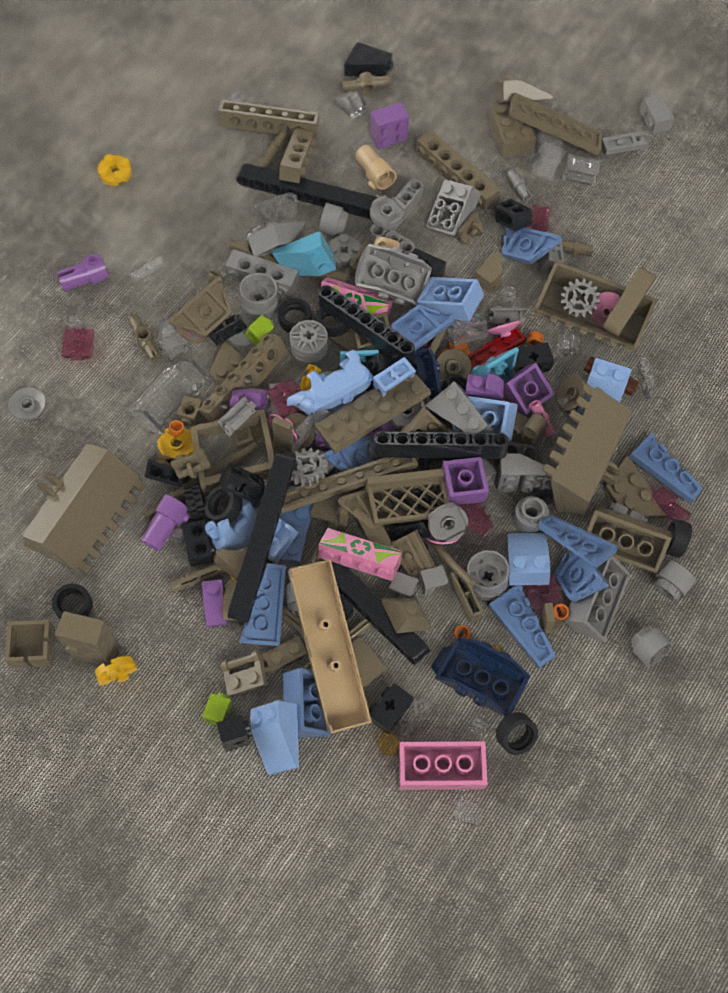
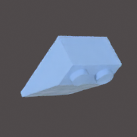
(452, 296)
(609, 378)
(498, 413)
(528, 559)
(276, 735)

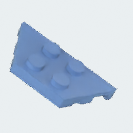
(528, 244)
(422, 324)
(351, 456)
(578, 577)

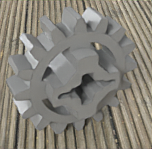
(574, 289)
(307, 467)

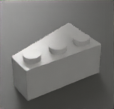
(459, 410)

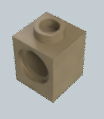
(187, 405)

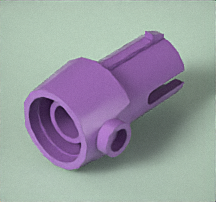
(90, 270)
(167, 516)

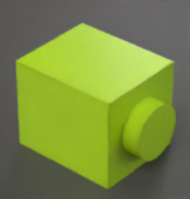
(258, 329)
(217, 708)

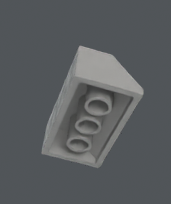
(596, 612)

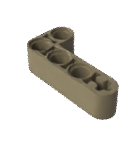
(629, 301)
(528, 430)

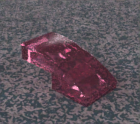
(667, 502)

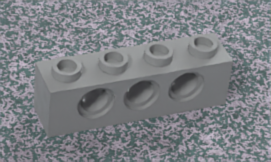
(242, 264)

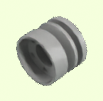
(258, 296)
(309, 343)
(494, 568)

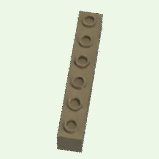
(266, 118)
(456, 168)
(247, 374)

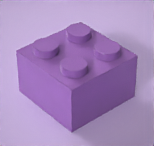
(389, 125)
(527, 387)
(465, 481)

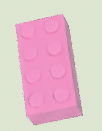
(442, 766)

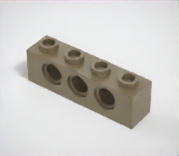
(297, 155)

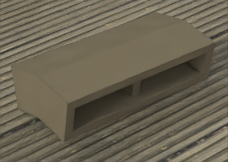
(473, 617)

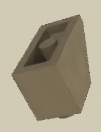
(490, 273)

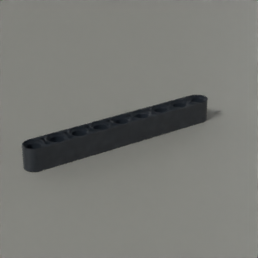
(306, 191)
(261, 537)

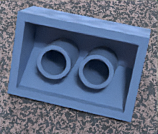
(301, 689)

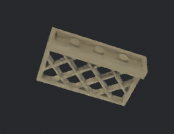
(402, 482)

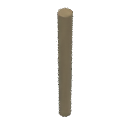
(453, 564)

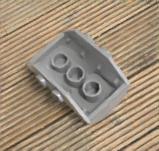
(392, 274)

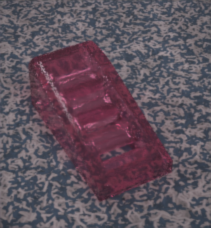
(540, 221)

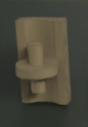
(470, 228)
(191, 464)

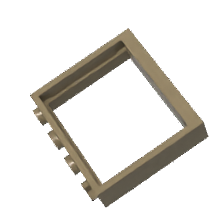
(213, 428)

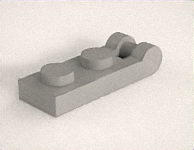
(625, 143)

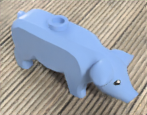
(335, 388)
(237, 533)

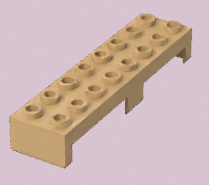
(329, 646)

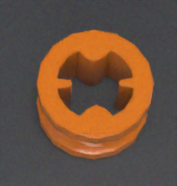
(534, 338)

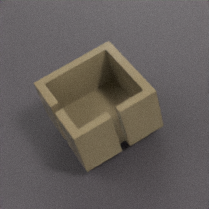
(29, 643)

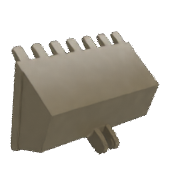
(550, 306)
(588, 451)
(81, 507)

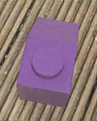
(213, 602)

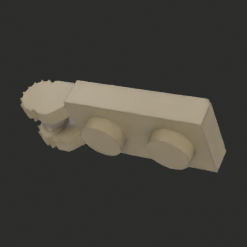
(283, 655)

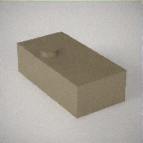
(636, 540)
(87, 639)

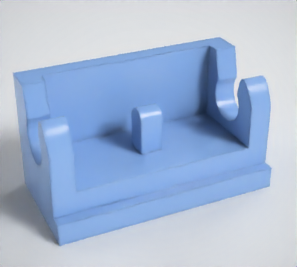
(393, 376)
(282, 540)

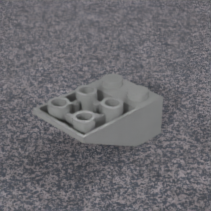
(452, 207)
(273, 236)
(522, 474)

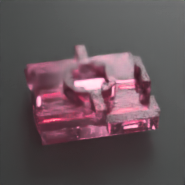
(74, 336)
(279, 392)
(478, 519)
(538, 600)

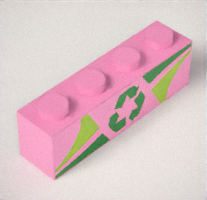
(364, 298)
(360, 554)

